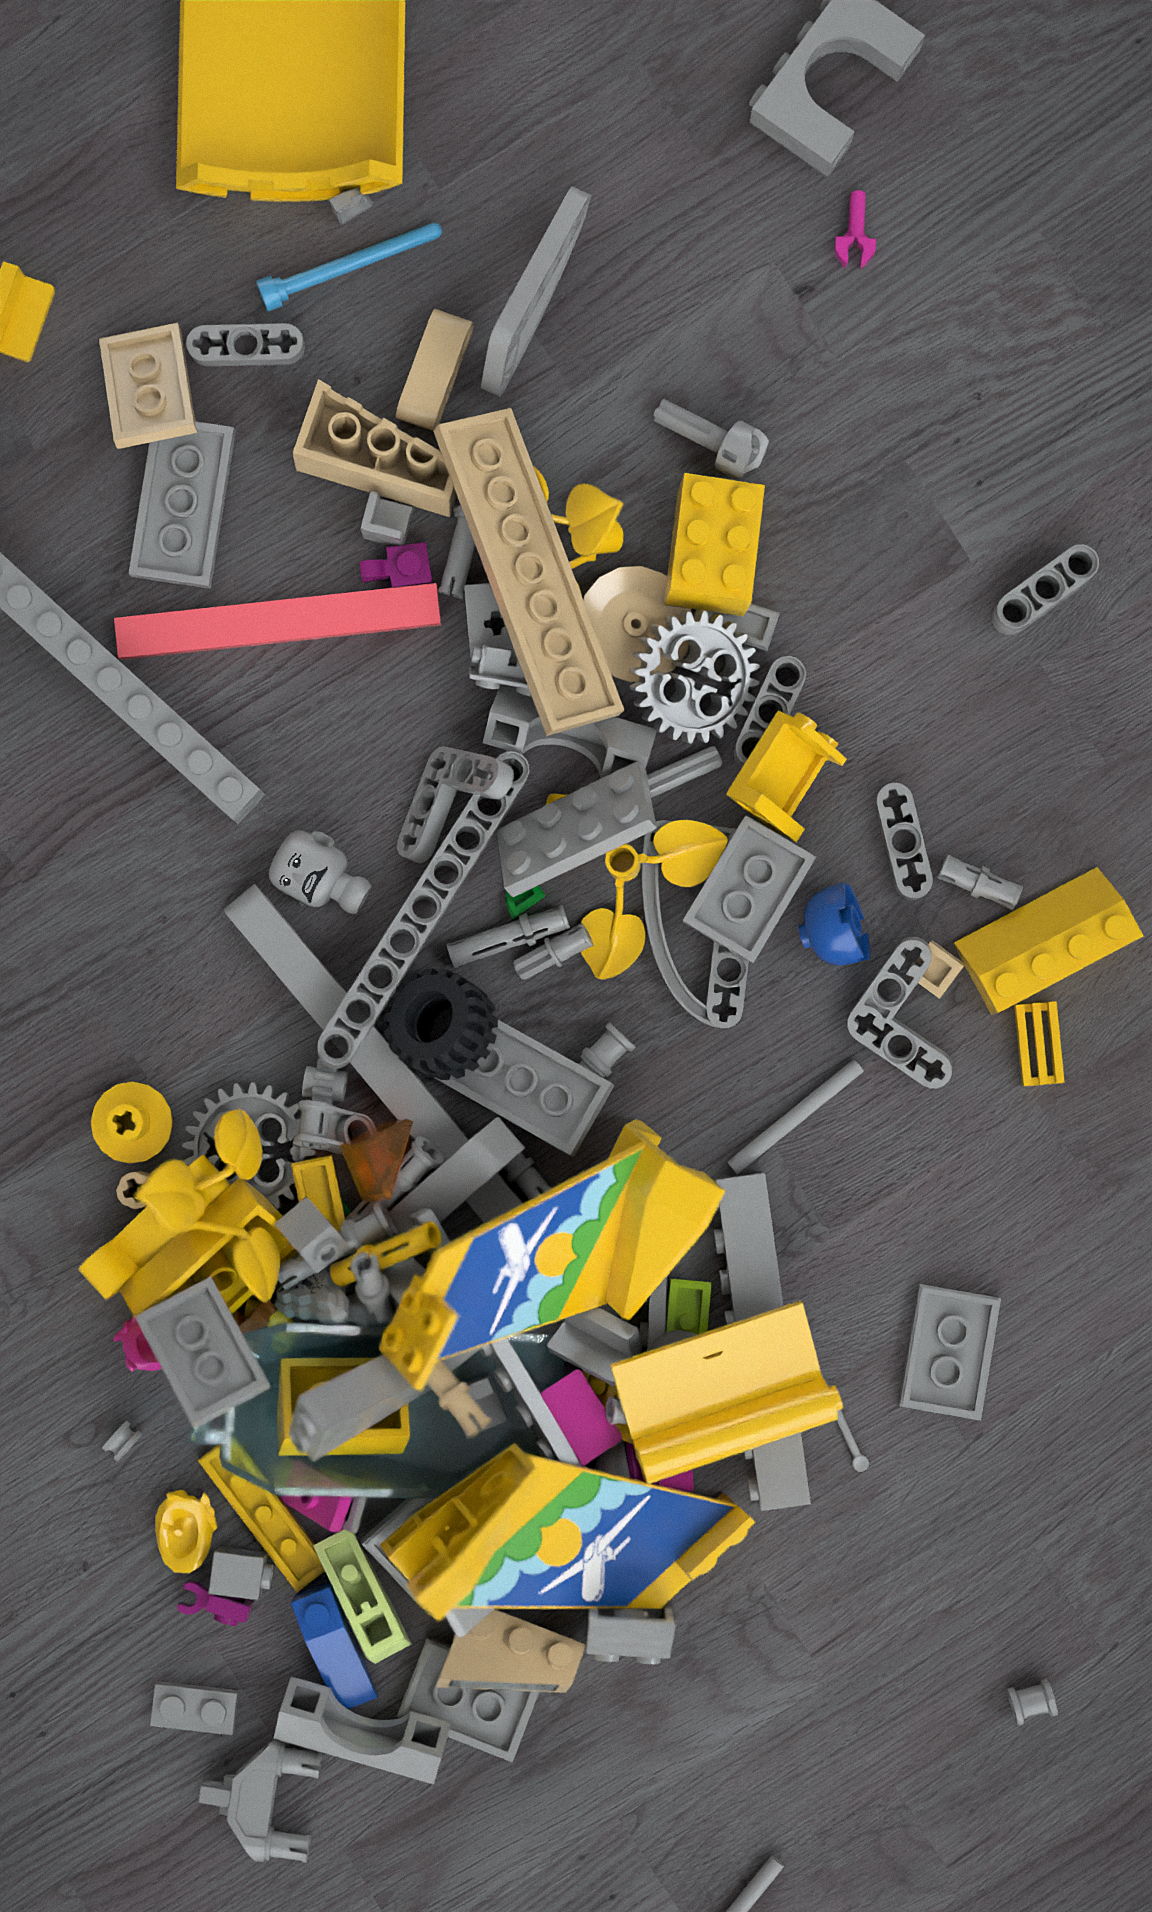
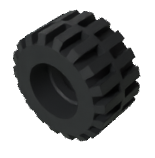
(417, 1008)

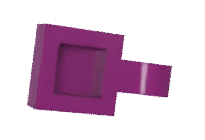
(404, 566)
(226, 1608)

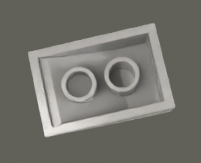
(631, 1632)

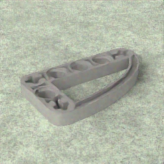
(533, 292)
(663, 959)

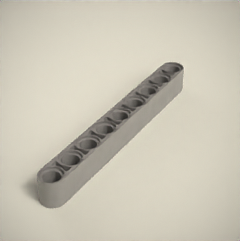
(419, 929)

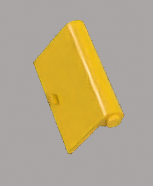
(724, 1392)

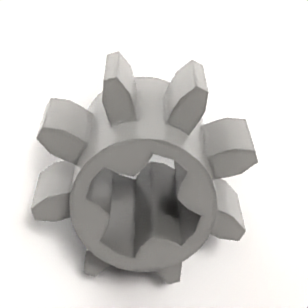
(324, 1083)

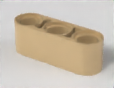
(434, 369)

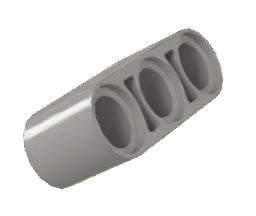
(1056, 574)
(773, 694)

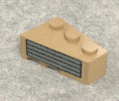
(511, 1656)

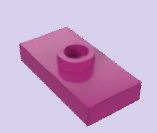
(324, 1510)

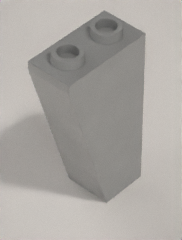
(349, 1406)

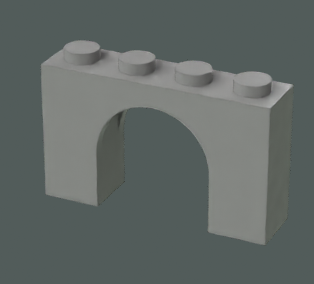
(786, 108)

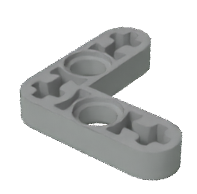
(441, 779)
(884, 1013)

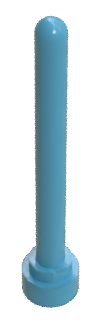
(276, 290)

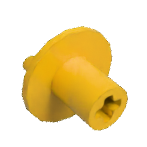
(131, 1122)

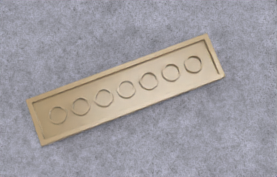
(528, 571)

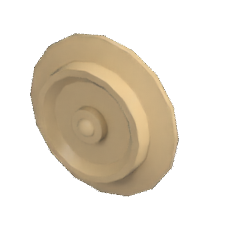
(623, 610)

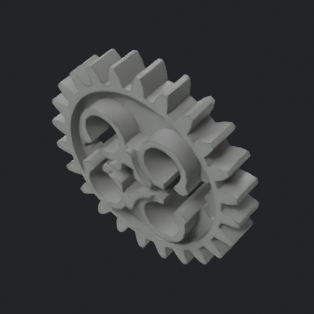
(682, 710)
(259, 1109)

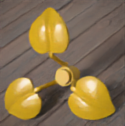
(590, 521)
(687, 857)
(178, 1205)

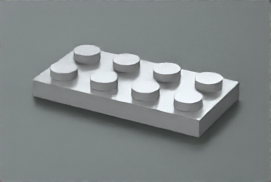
(182, 507)
(576, 829)
(535, 1089)

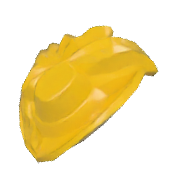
(184, 1530)

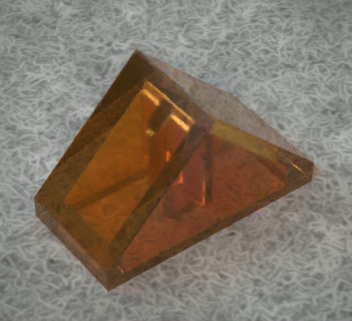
(376, 1158)

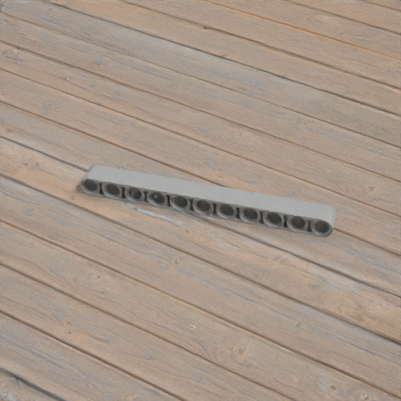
(374, 1060)

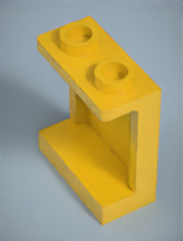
(783, 771)

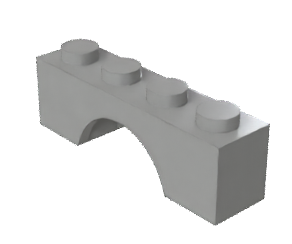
(607, 743)
(403, 1746)

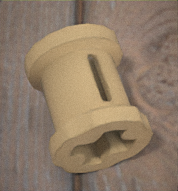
(126, 1184)

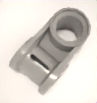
(326, 1126)

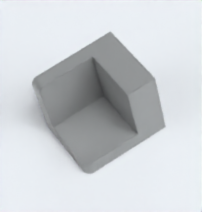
(385, 521)
(486, 1397)

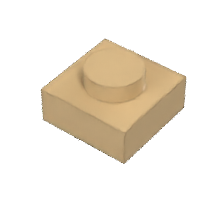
(941, 971)

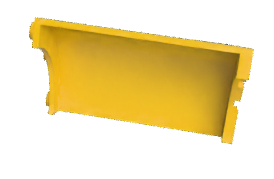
(290, 97)

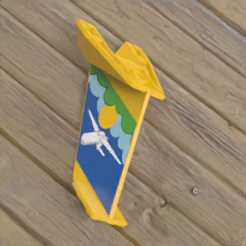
(558, 1255)
(559, 1538)

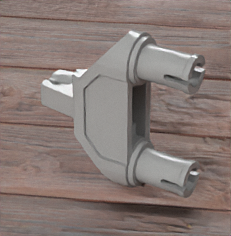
(250, 1800)

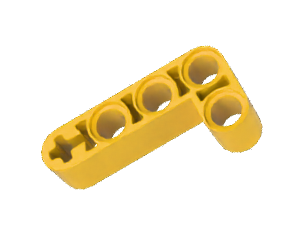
(141, 1239)

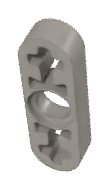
(216, 354)
(920, 868)

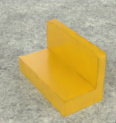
(22, 311)

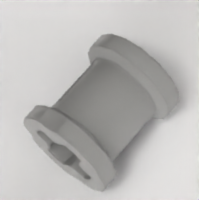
(1032, 1701)

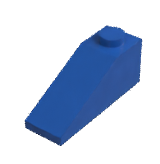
(333, 1645)

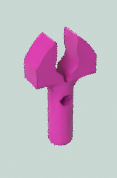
(855, 232)

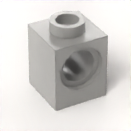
(311, 1235)
(240, 1573)

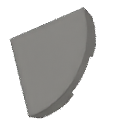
(350, 204)

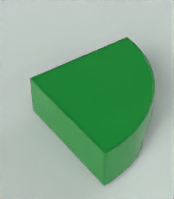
(521, 903)

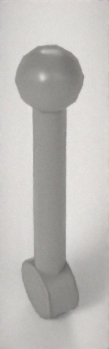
(859, 1461)

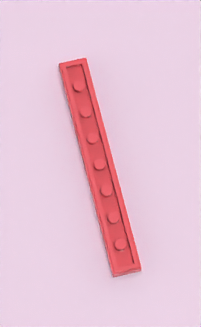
(277, 621)

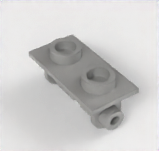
(495, 669)

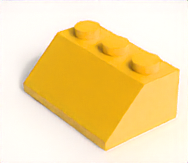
(305, 1374)

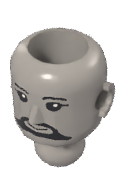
(314, 872)

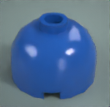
(835, 927)

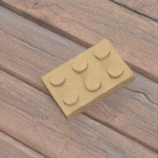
(147, 385)

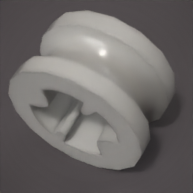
(122, 1441)

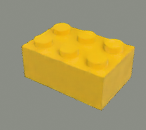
(714, 544)

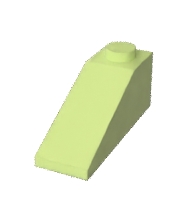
(362, 1596)

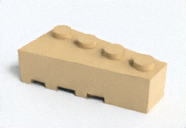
(370, 454)

